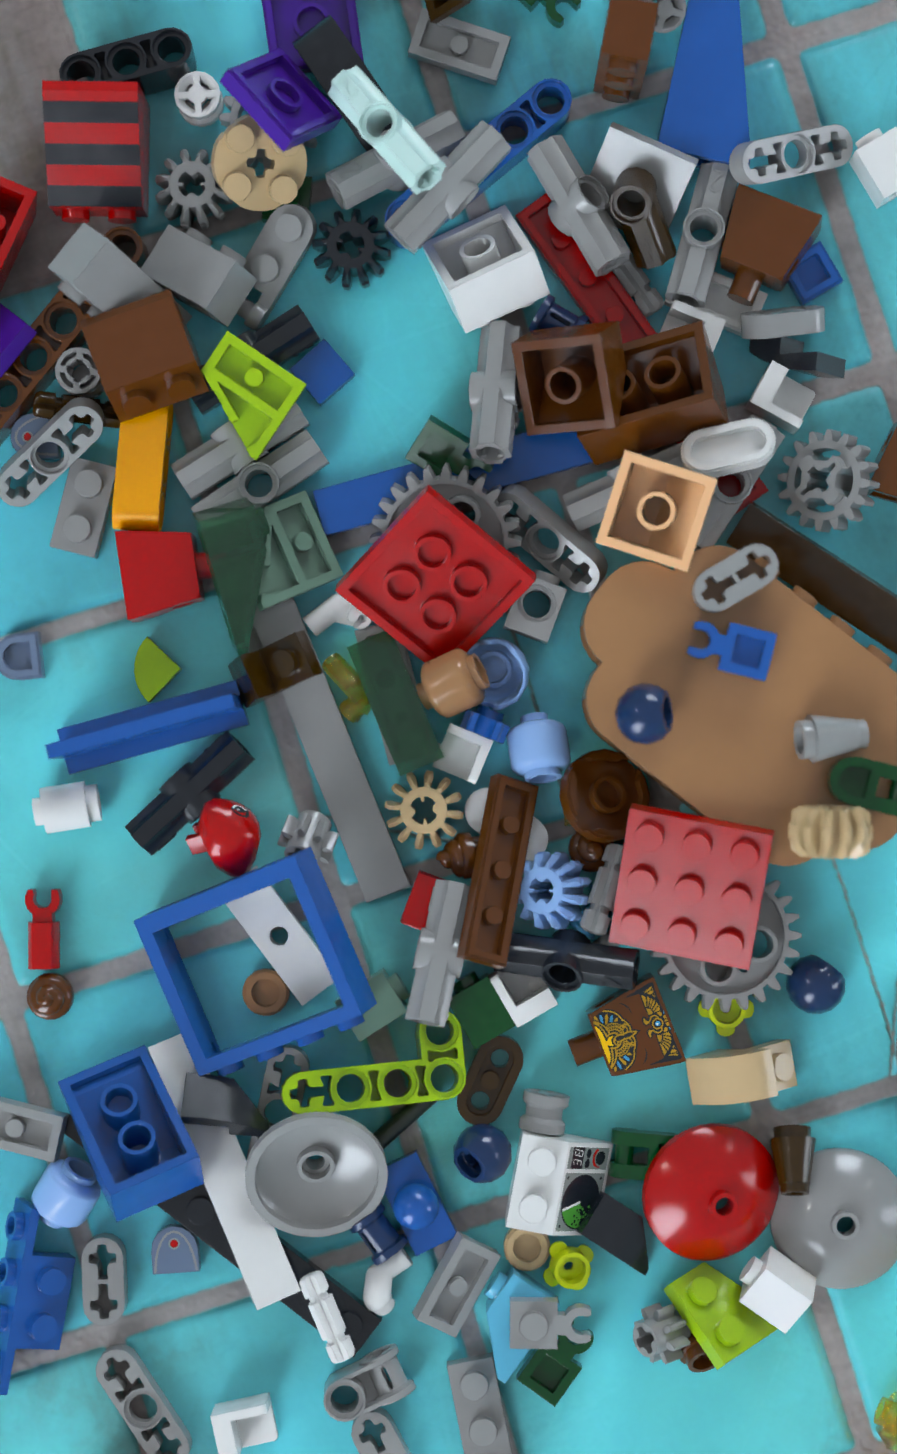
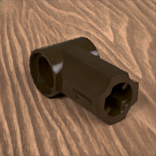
(642, 221)

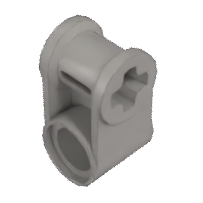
(369, 1382)

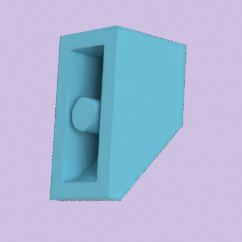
(500, 1289)

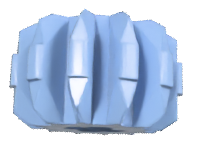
(566, 890)

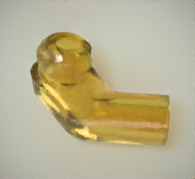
(349, 682)

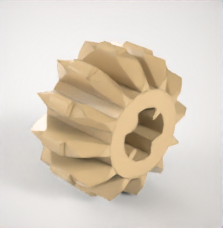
(408, 811)
(830, 831)

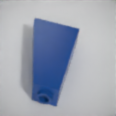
(707, 87)

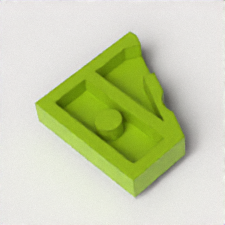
(251, 391)
(715, 1314)

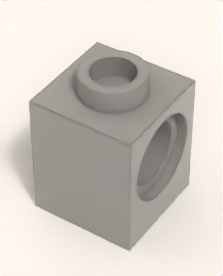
(531, 627)

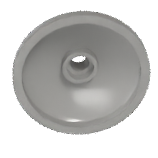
(841, 1186)
(316, 1194)

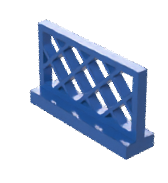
(150, 727)

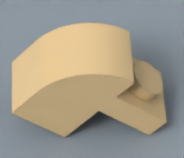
(741, 1074)

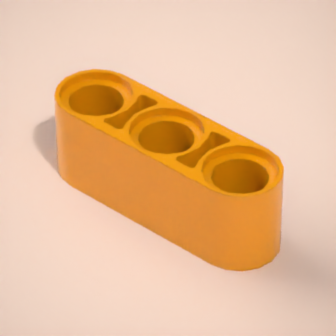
(142, 471)

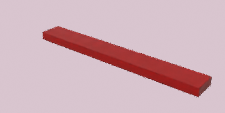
(600, 299)

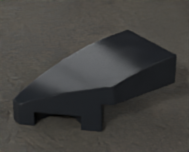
(790, 354)
(222, 1103)
(616, 1231)

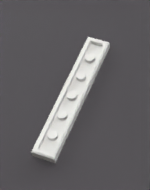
(223, 1169)

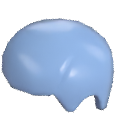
(506, 671)

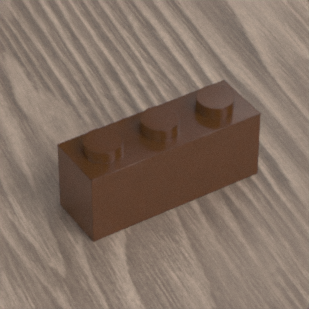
(625, 49)

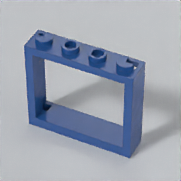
(327, 930)

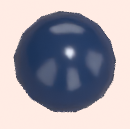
(644, 713)
(815, 985)
(482, 1153)

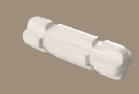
(327, 1317)

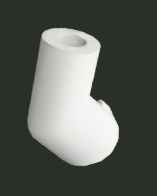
(335, 610)
(379, 1280)

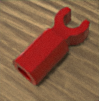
(43, 931)

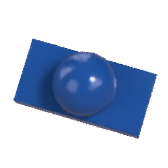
(417, 1204)

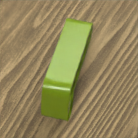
(373, 1075)

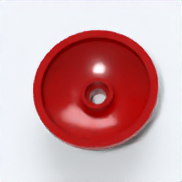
(696, 1173)

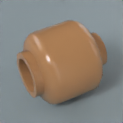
(452, 683)

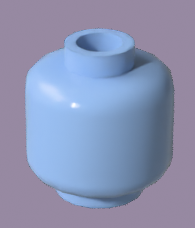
(538, 748)
(66, 1193)

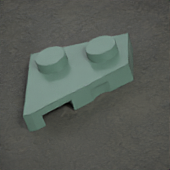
(296, 552)

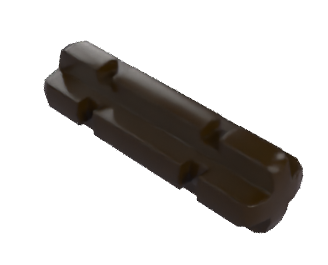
(47, 405)

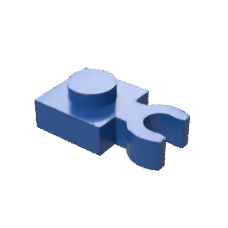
(741, 651)
(486, 724)

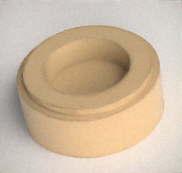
(526, 1249)

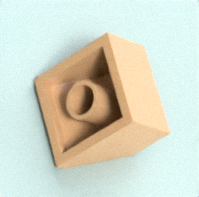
(656, 510)

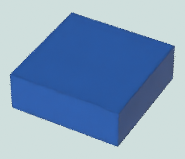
(814, 275)
(322, 372)

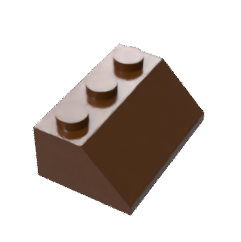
(666, 394)

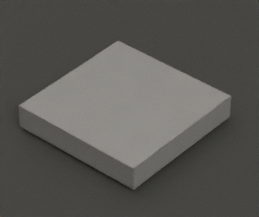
(630, 149)

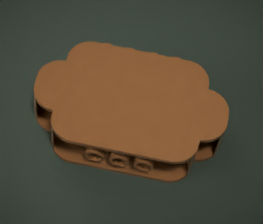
(730, 733)

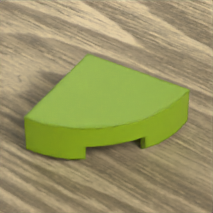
(153, 669)

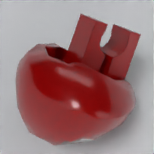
(228, 835)

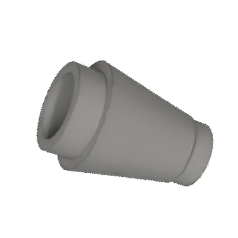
(828, 736)

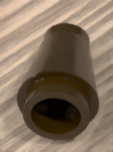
(793, 1158)

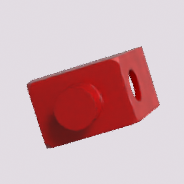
(160, 572)

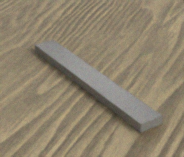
(337, 766)

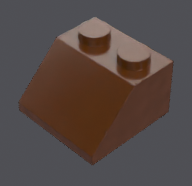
(144, 355)
(570, 377)

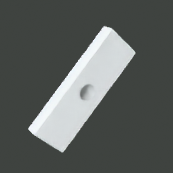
(297, 959)

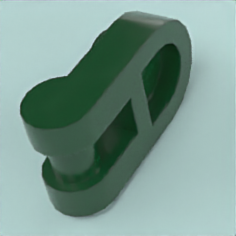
(856, 782)
(625, 1141)

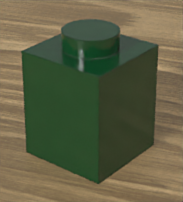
(479, 1009)

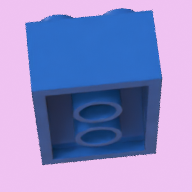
(132, 1133)

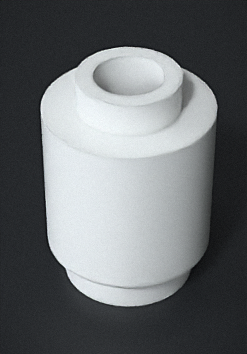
(67, 807)

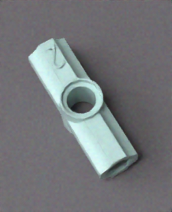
(402, 145)

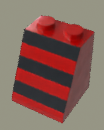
(96, 150)

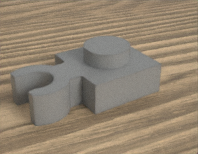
(538, 1323)

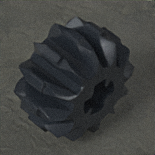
(360, 235)

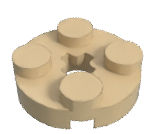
(238, 181)

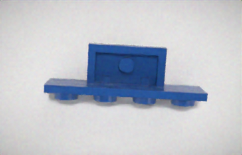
(31, 1290)

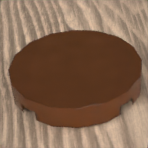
(598, 808)

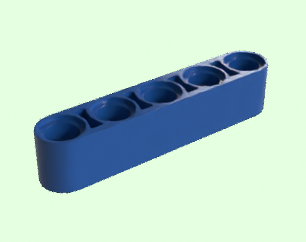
(530, 118)

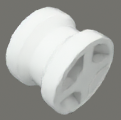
(198, 88)

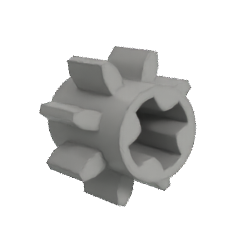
(306, 831)
(661, 1333)

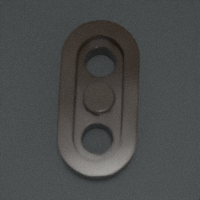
(491, 1079)

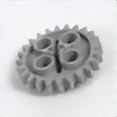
(488, 511)
(736, 984)

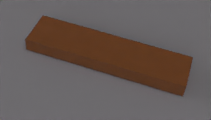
(498, 871)

